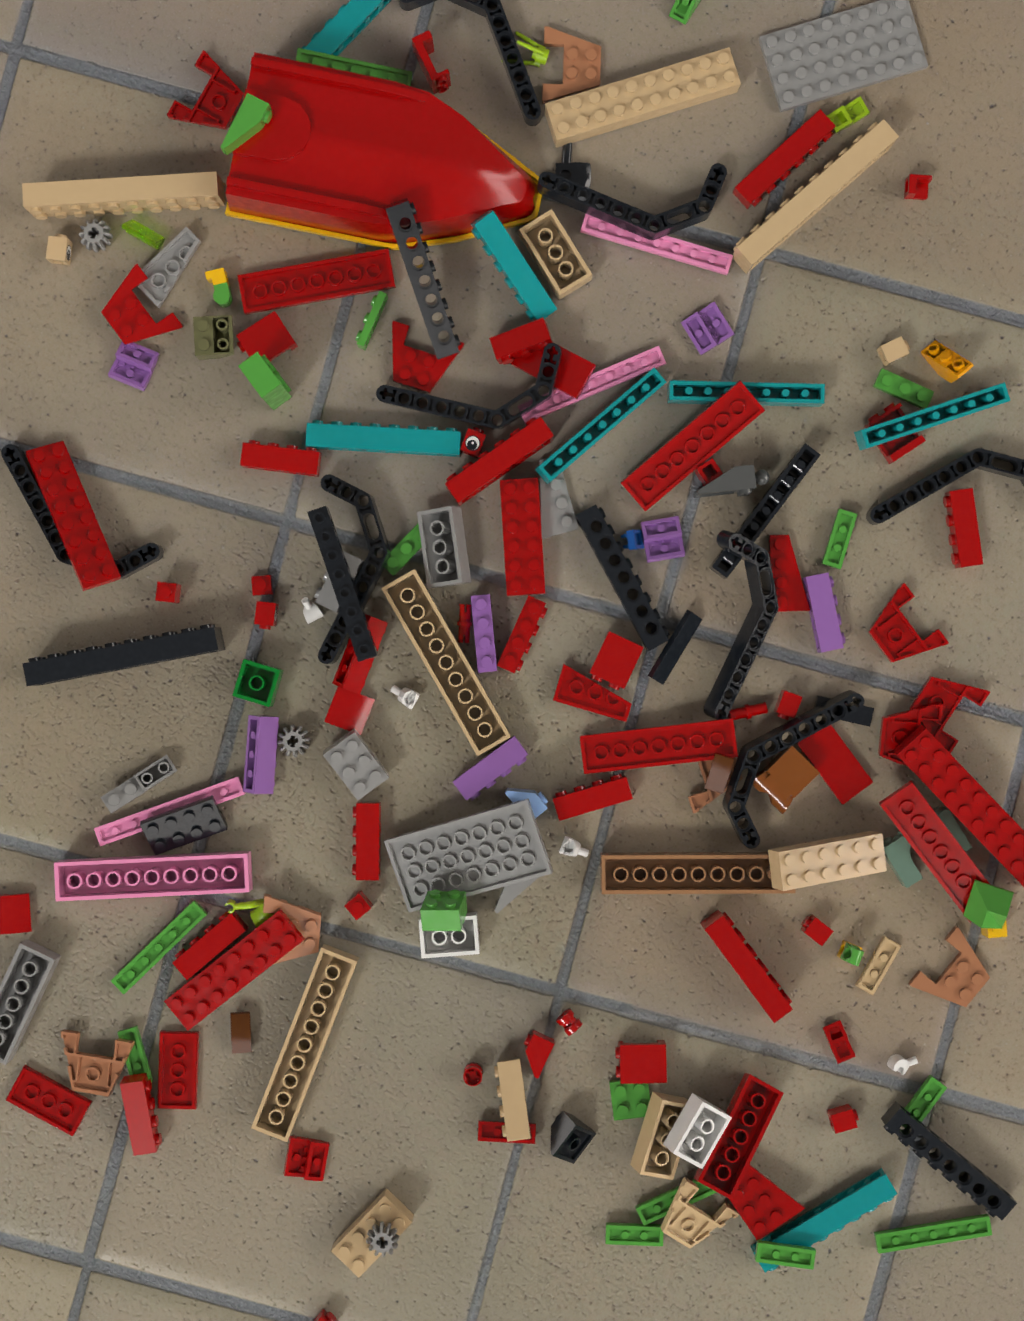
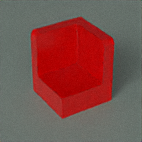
(917, 186)

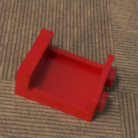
(422, 47)
(266, 337)
(898, 447)
(615, 661)
(641, 1062)

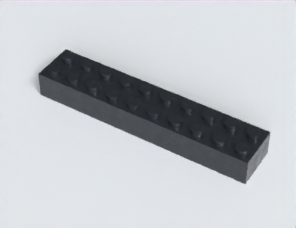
(123, 656)

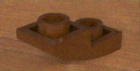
(719, 773)
(240, 1032)

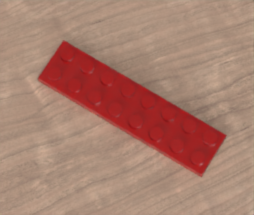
(316, 281)
(692, 445)
(73, 515)
(658, 746)
(933, 842)
(234, 969)

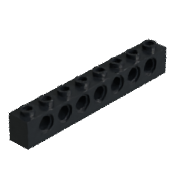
(395, 213)
(768, 506)
(597, 514)
(343, 583)
(1002, 1201)

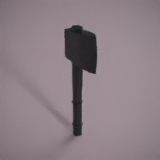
(574, 171)

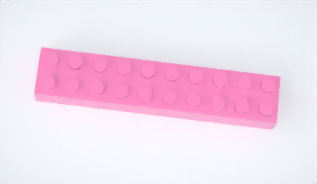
(153, 876)

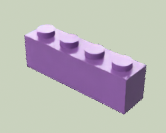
(823, 612)
(484, 633)
(260, 754)
(490, 767)

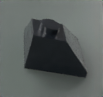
(569, 1137)

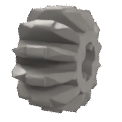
(99, 240)
(289, 735)
(376, 1242)

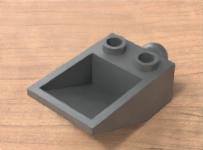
(738, 480)

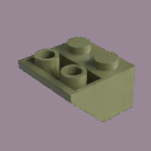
(213, 337)

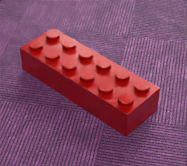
(499, 461)
(522, 537)
(750, 970)
(751, 1114)

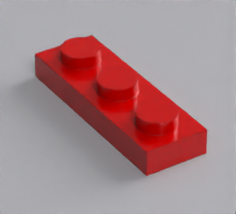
(492, 1132)

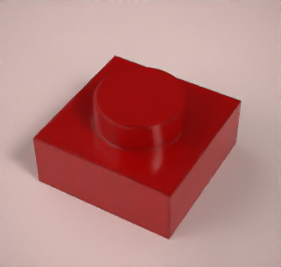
(262, 585)

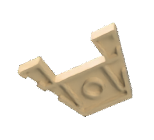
(688, 1223)

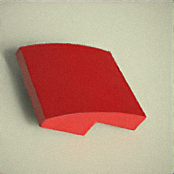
(349, 710)
(15, 913)
(306, 1158)

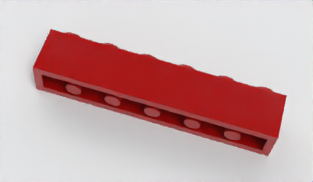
(783, 159)

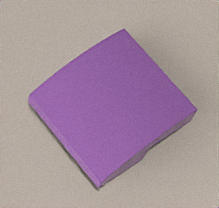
(707, 328)
(134, 365)
(662, 539)

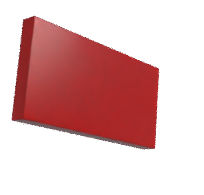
(572, 373)
(835, 763)
(178, 1069)
(48, 1100)

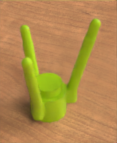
(540, 52)

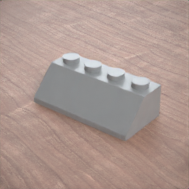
(444, 547)

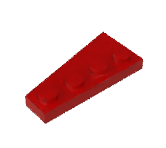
(786, 575)
(586, 694)

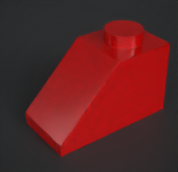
(538, 1050)

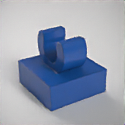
(635, 539)

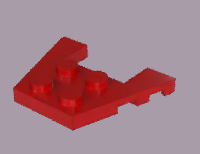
(216, 103)
(130, 317)
(416, 367)
(896, 635)
(949, 695)
(899, 726)

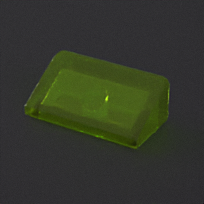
(143, 234)

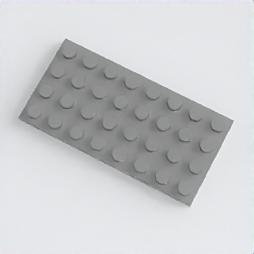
(842, 52)
(470, 853)

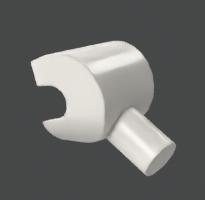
(311, 611)
(406, 696)
(572, 848)
(900, 1064)

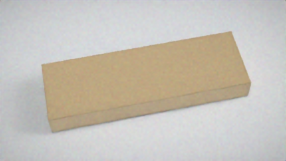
(878, 965)

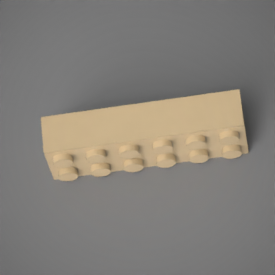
(827, 860)

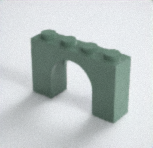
(898, 849)

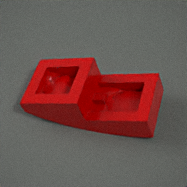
(838, 1042)

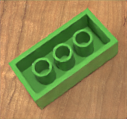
(266, 380)

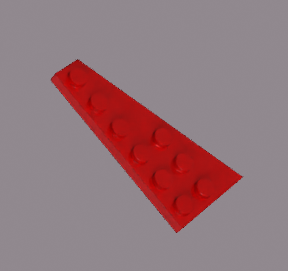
(763, 1203)

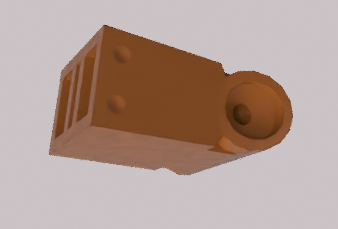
(785, 778)

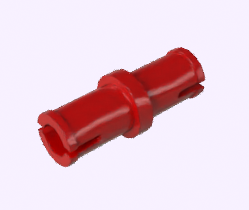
(464, 623)
(748, 711)

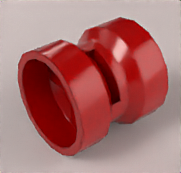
(569, 1022)
(475, 1076)

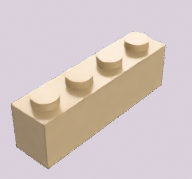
(513, 1100)

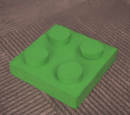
(629, 1100)

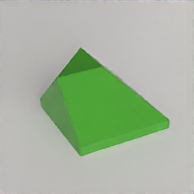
(988, 905)

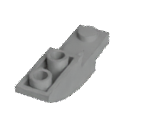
(139, 784)

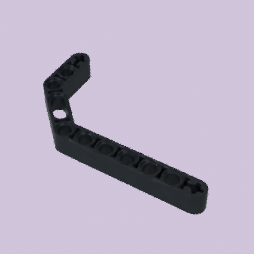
(506, 52)
(629, 212)
(470, 410)
(952, 474)
(51, 531)
(371, 559)
(754, 627)
(778, 745)

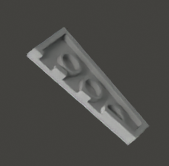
(168, 266)
(556, 507)

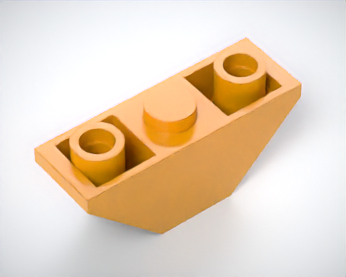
(945, 361)

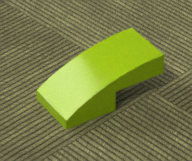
(848, 114)

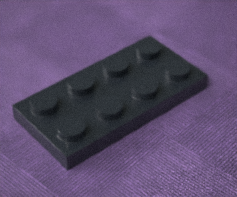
(183, 825)

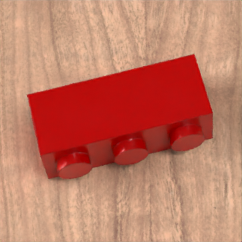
(521, 341)

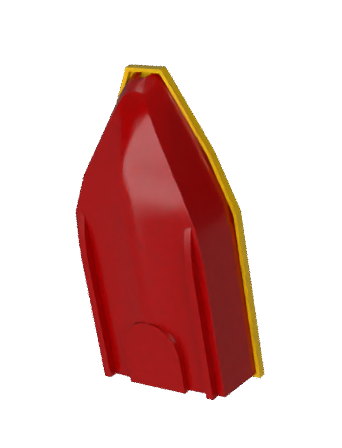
(360, 142)

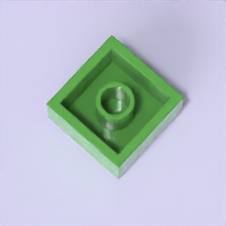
(443, 910)

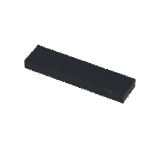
(675, 647)

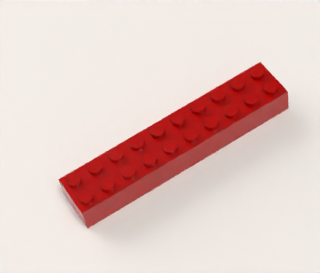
(965, 798)

